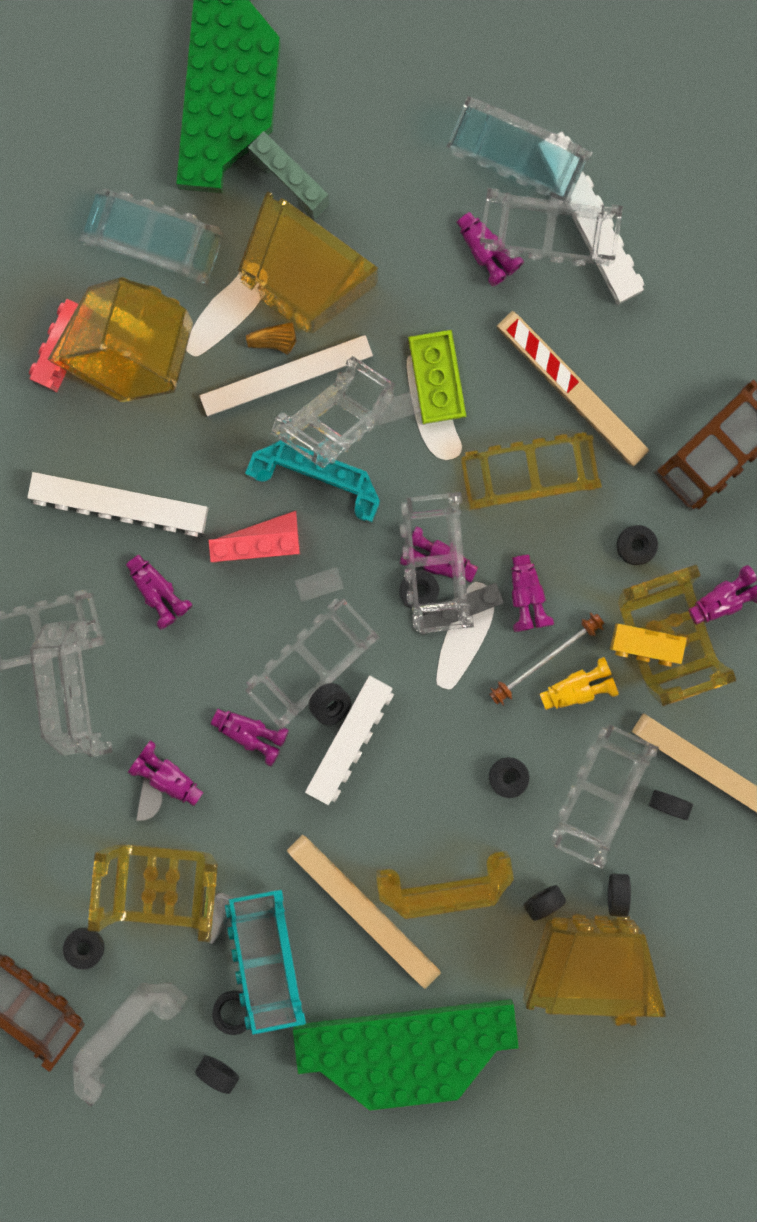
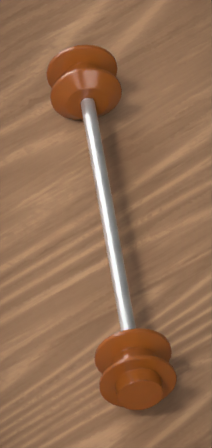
(589, 626)

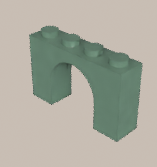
(275, 160)

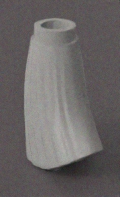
(219, 915)

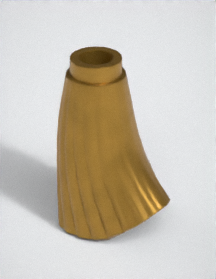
(276, 337)

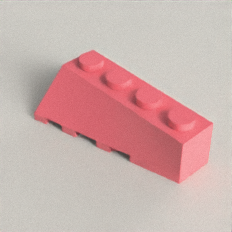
(45, 372)
(263, 540)

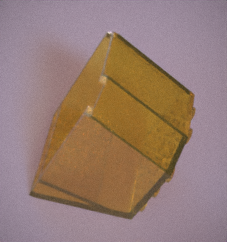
(302, 266)
(125, 340)
(594, 969)

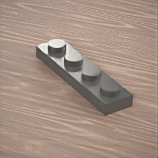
(479, 601)

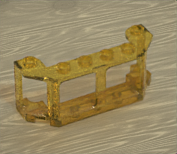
(536, 490)
(447, 896)

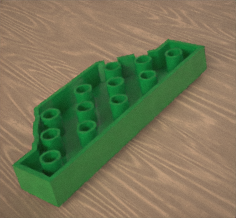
(226, 90)
(407, 1054)

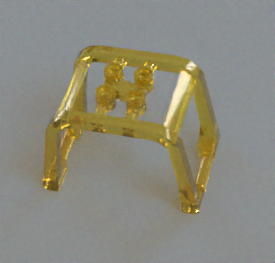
(636, 598)
(205, 876)

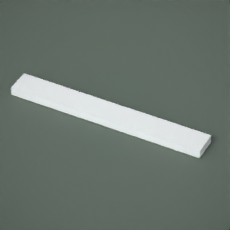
(285, 376)

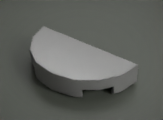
(150, 801)

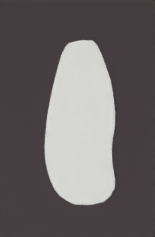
(222, 316)
(439, 436)
(462, 645)

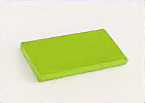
(437, 377)

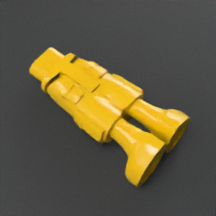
(577, 689)

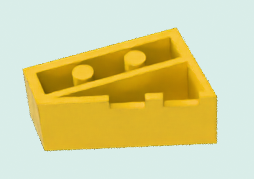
(648, 645)

